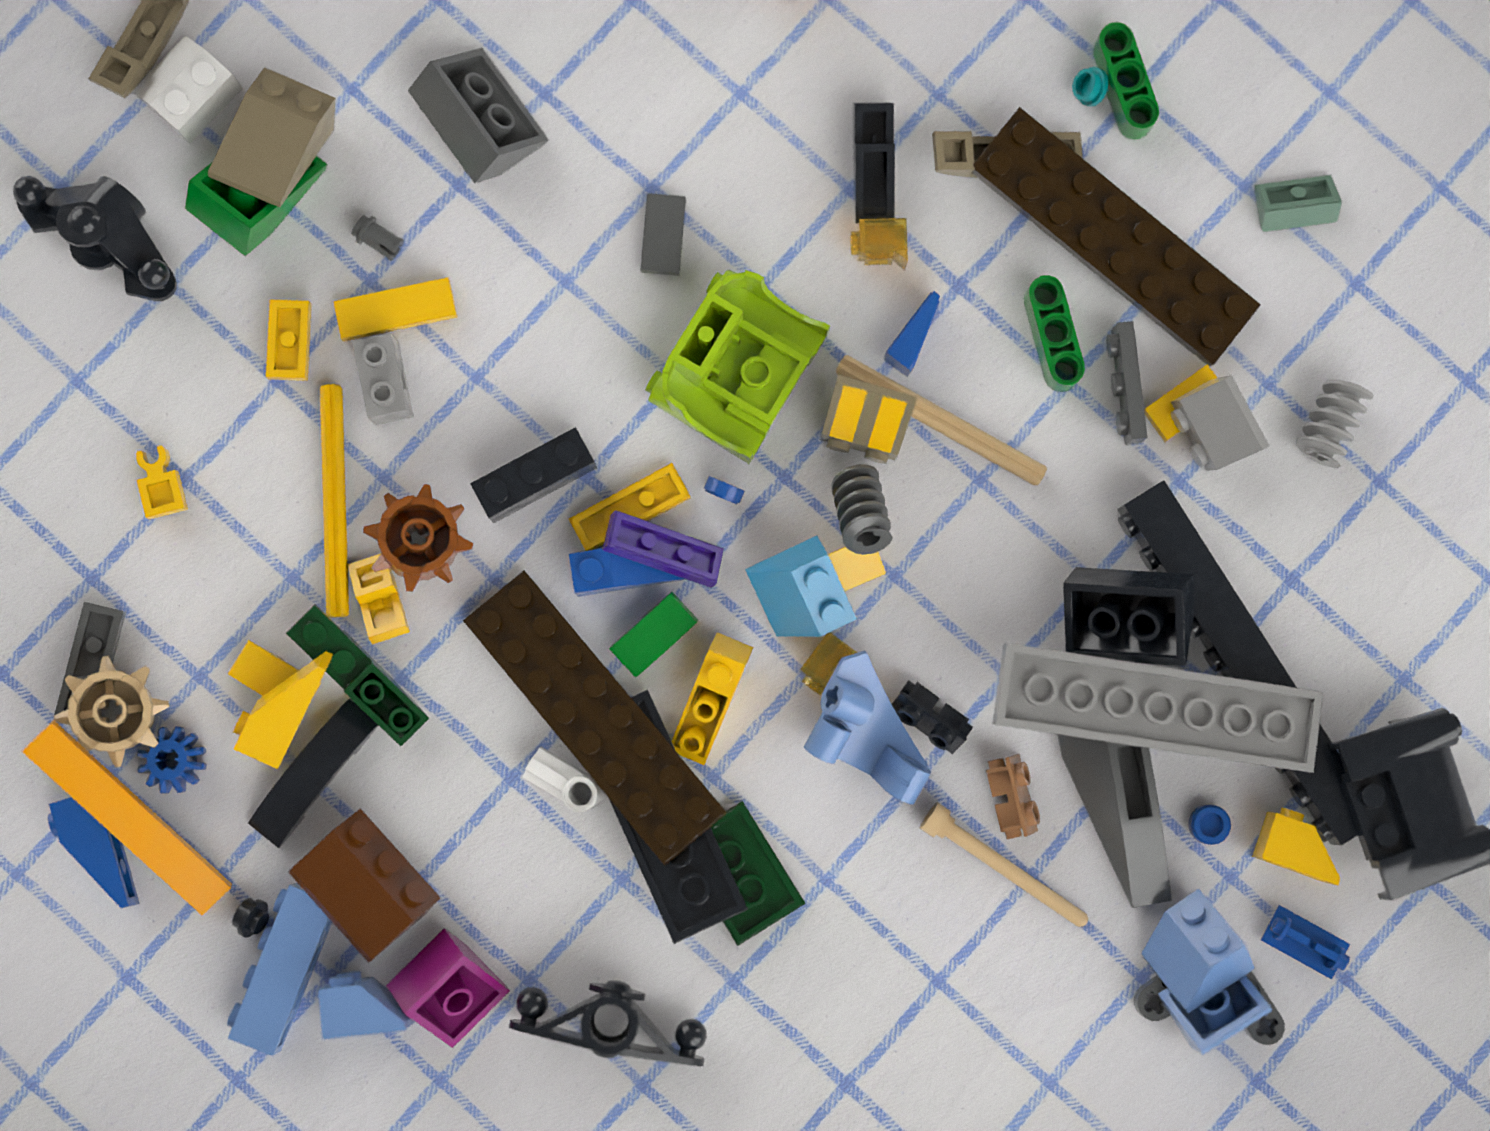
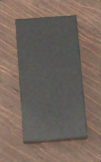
(663, 234)

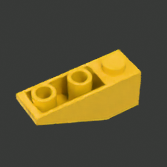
(710, 697)

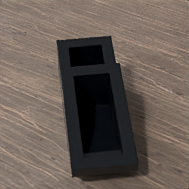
(874, 160)

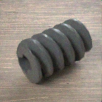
(861, 509)

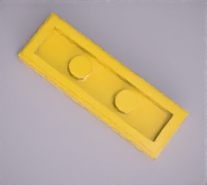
(395, 309)
(642, 499)

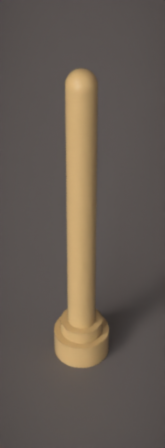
(940, 823)

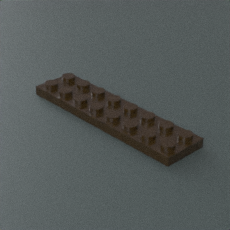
(1115, 237)
(595, 718)

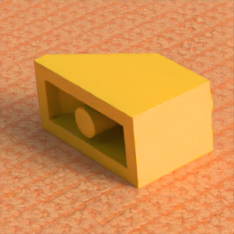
(1294, 846)

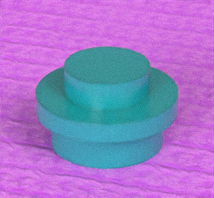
(1090, 86)

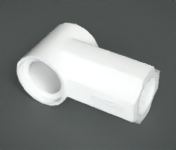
(560, 780)

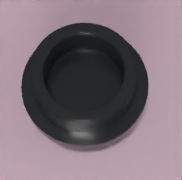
(250, 917)

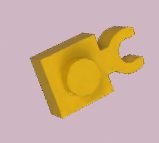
(160, 490)

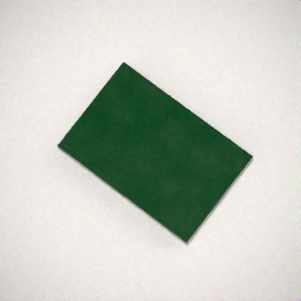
(757, 872)

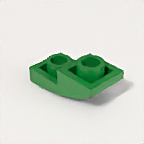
(653, 634)

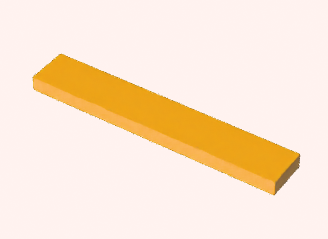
(127, 817)

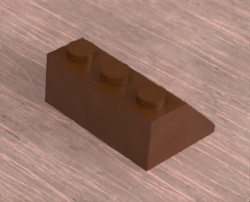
(364, 885)

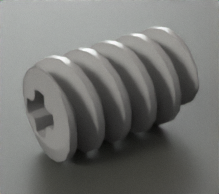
(1331, 420)

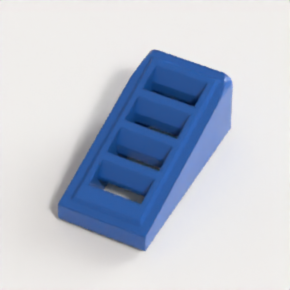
(908, 344)

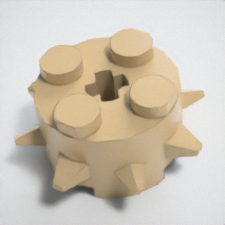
(93, 696)

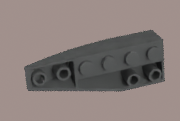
(1124, 809)

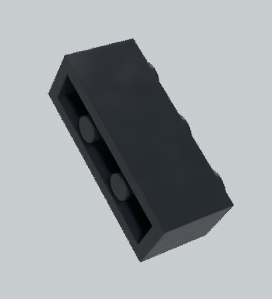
(533, 475)

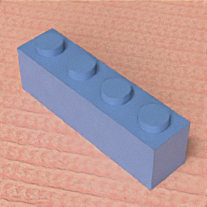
(281, 974)

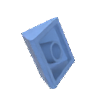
(1219, 1016)

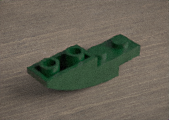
(359, 675)

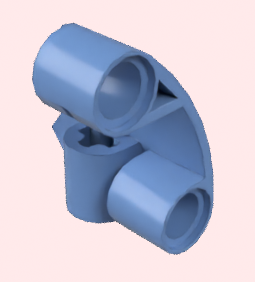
(866, 731)

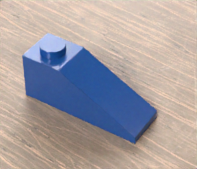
(605, 572)
(94, 850)

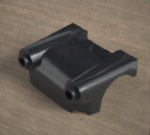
(1412, 803)

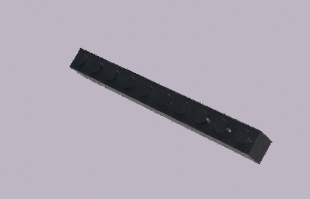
(1233, 641)

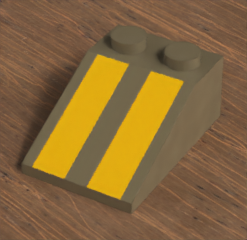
(867, 419)

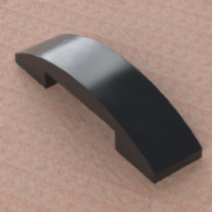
(312, 772)

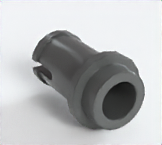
(377, 237)

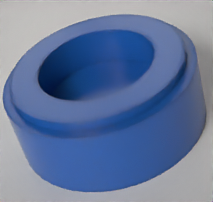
(723, 490)
(1209, 824)

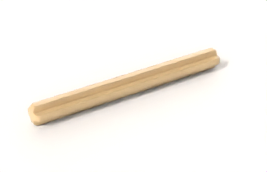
(951, 425)

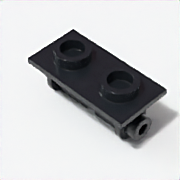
(944, 729)

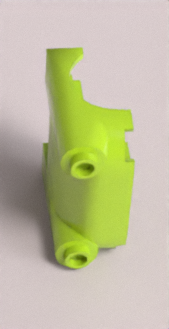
(736, 363)

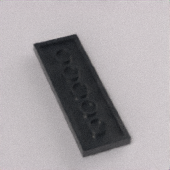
(695, 886)

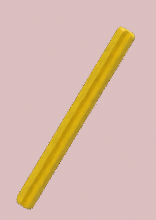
(334, 501)

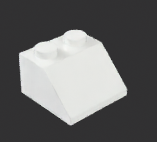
(188, 88)

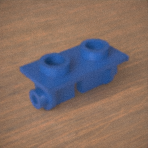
(1306, 942)

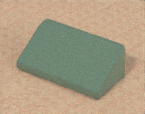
(1297, 203)

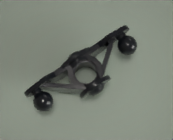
(101, 231)
(533, 1004)

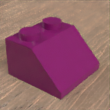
(447, 988)

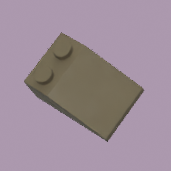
(273, 137)

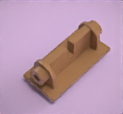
(1019, 810)

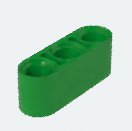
(1128, 63)
(1056, 315)

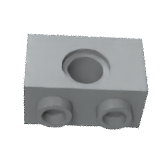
(382, 379)

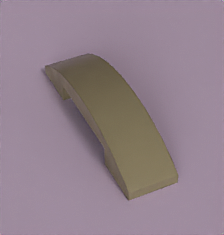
(139, 46)
(958, 150)

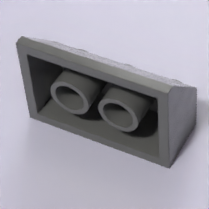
(476, 114)

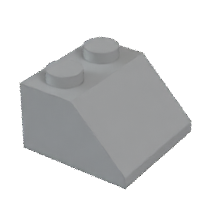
(1218, 424)

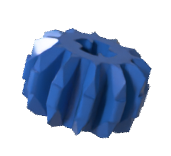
(172, 776)

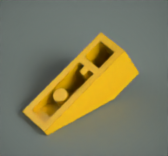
(277, 715)

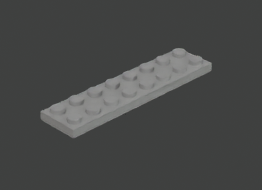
(1157, 708)

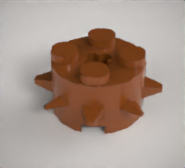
(423, 516)

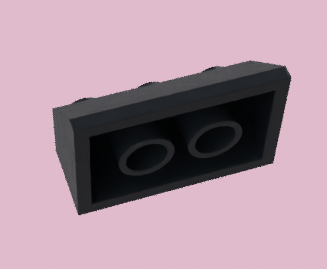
(1129, 615)

